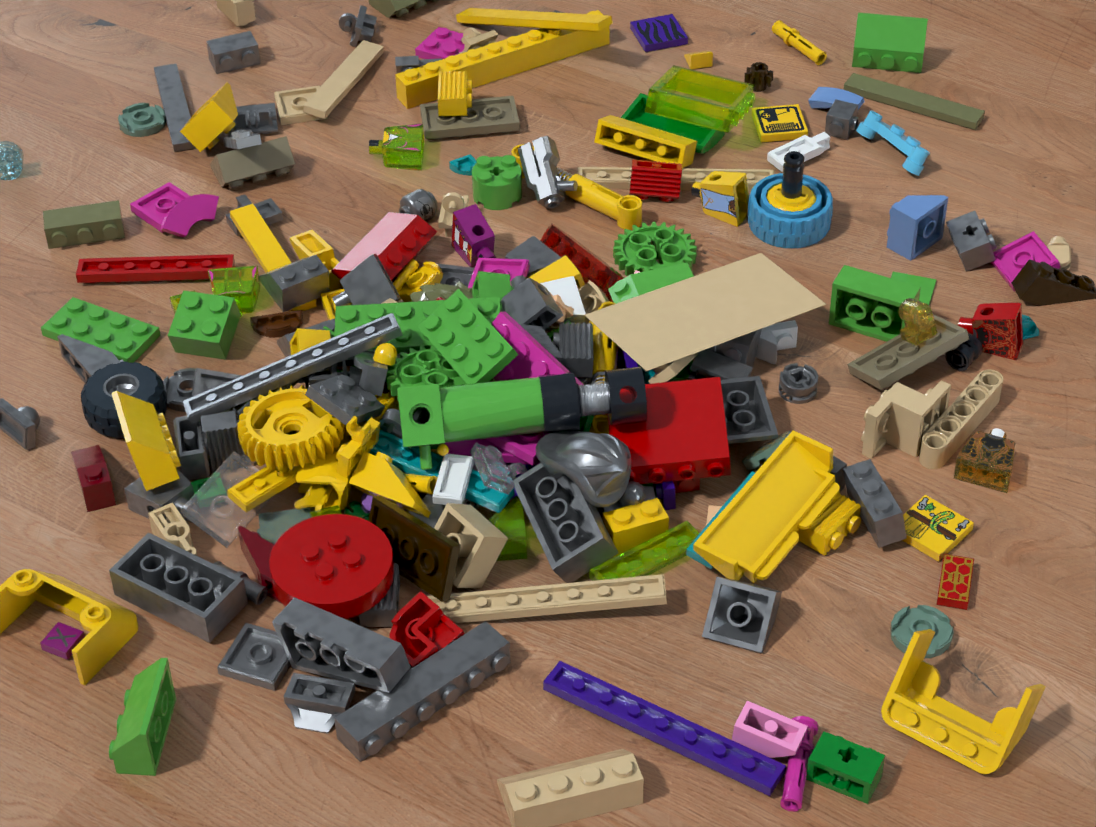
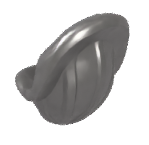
(591, 460)

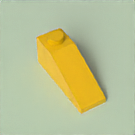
(379, 477)

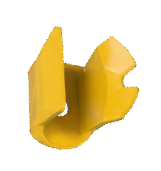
(316, 480)

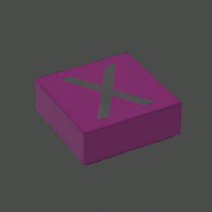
(62, 640)

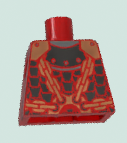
(997, 328)

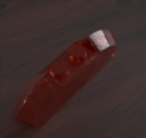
(587, 263)

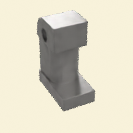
(369, 374)

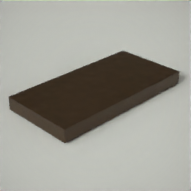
(418, 549)

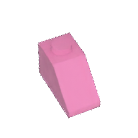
(768, 731)

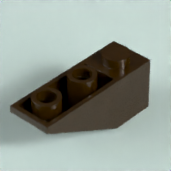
(1048, 285)

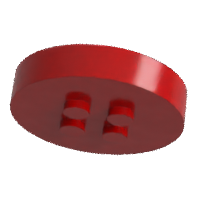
(333, 564)

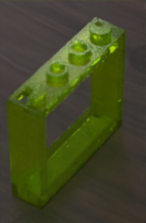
(665, 103)

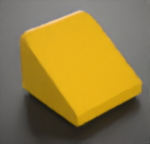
(699, 59)

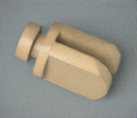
(1061, 251)

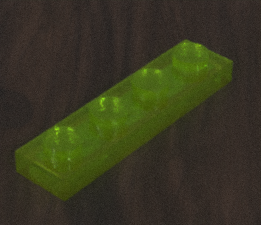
(649, 555)

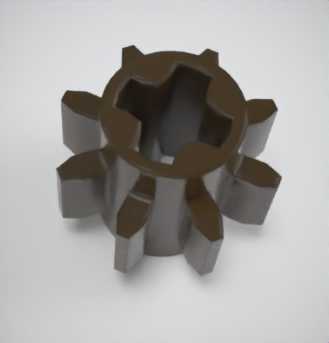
(758, 76)

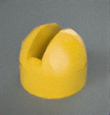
(385, 354)

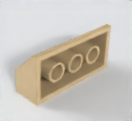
(573, 790)

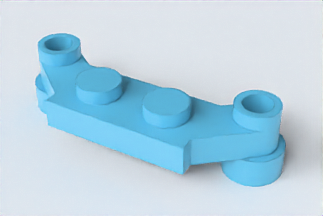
(895, 135)

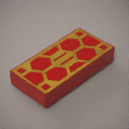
(955, 581)

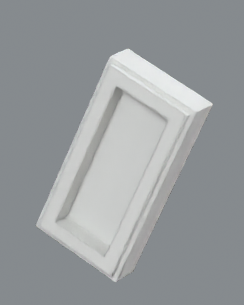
(453, 479)

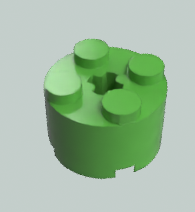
(497, 182)

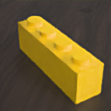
(645, 141)

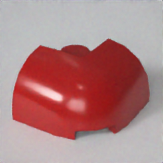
(423, 629)

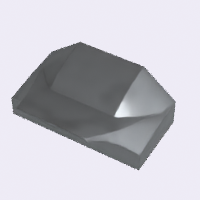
(317, 701)

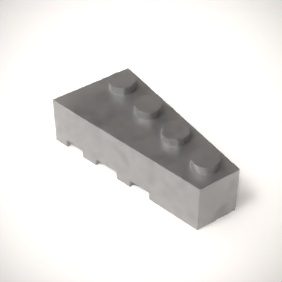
(339, 648)

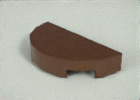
(277, 324)

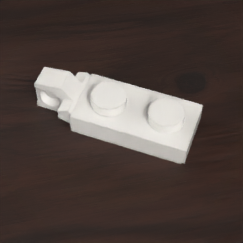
(806, 145)

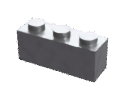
(878, 506)

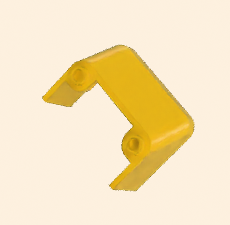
(107, 622)
(945, 727)

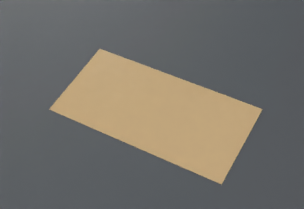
(704, 311)

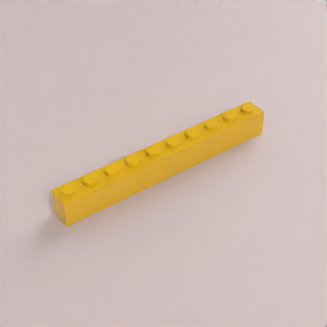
(498, 60)

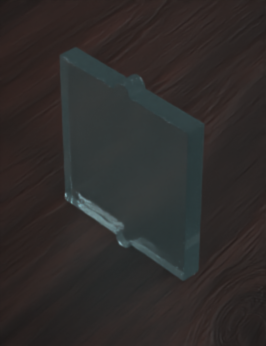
(276, 523)

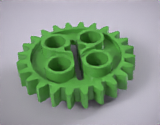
(635, 252)
(421, 368)

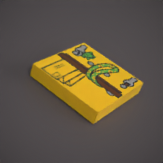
(934, 527)

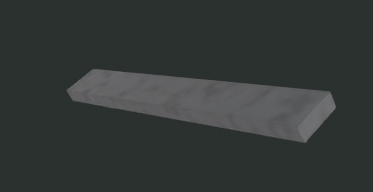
(292, 368)

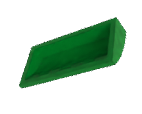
(705, 137)

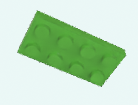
(102, 328)
(467, 339)

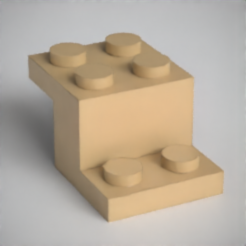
(903, 418)

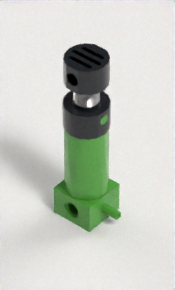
(515, 407)

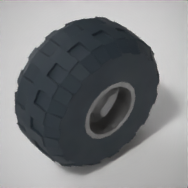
(126, 378)

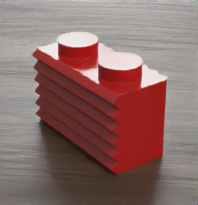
(655, 180)

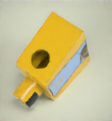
(724, 196)

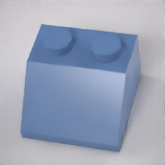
(916, 224)

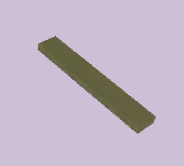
(914, 101)

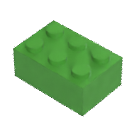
(869, 303)

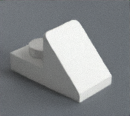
(776, 337)

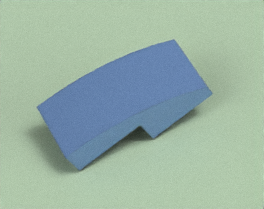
(825, 97)

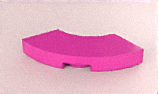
(189, 211)

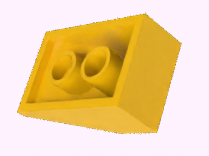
(211, 119)

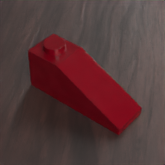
(93, 478)

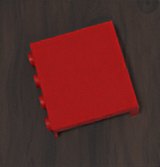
(682, 432)

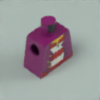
(472, 235)

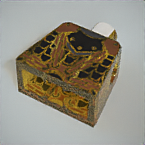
(986, 460)

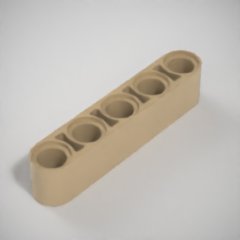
(960, 419)

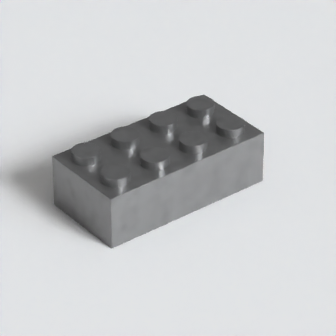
(564, 523)
(178, 587)

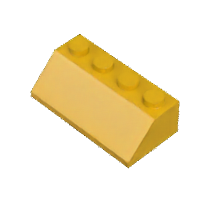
(147, 440)

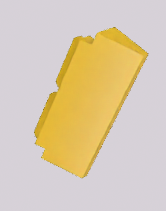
(769, 510)

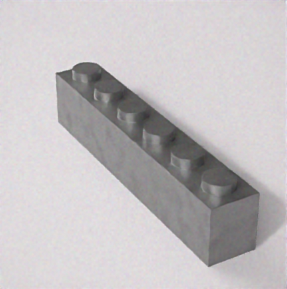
(423, 691)

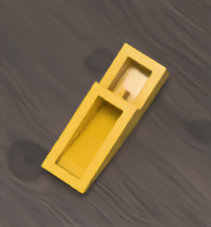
(311, 244)

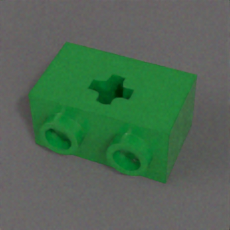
(845, 767)

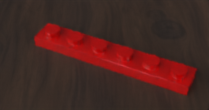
(150, 268)

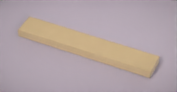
(343, 79)

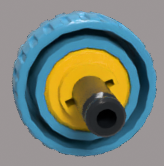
(790, 207)

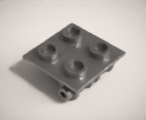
(258, 118)

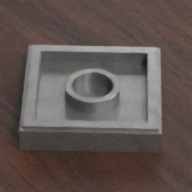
(256, 658)

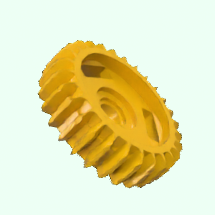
(267, 421)

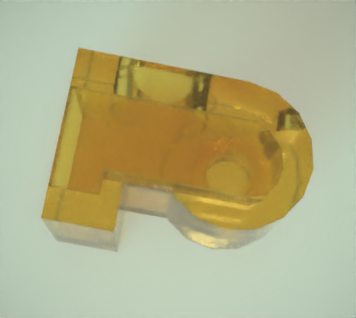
(918, 321)

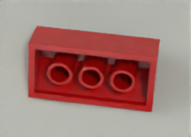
(394, 240)

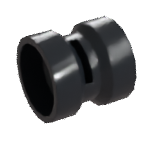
(965, 354)

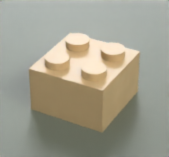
(478, 540)

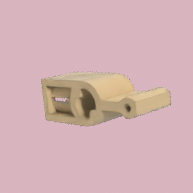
(172, 529)

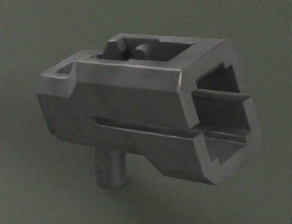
(541, 171)

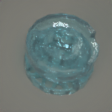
(12, 161)

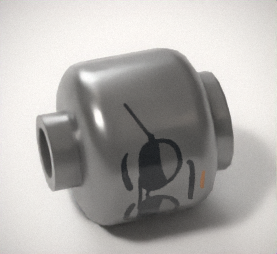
(419, 203)

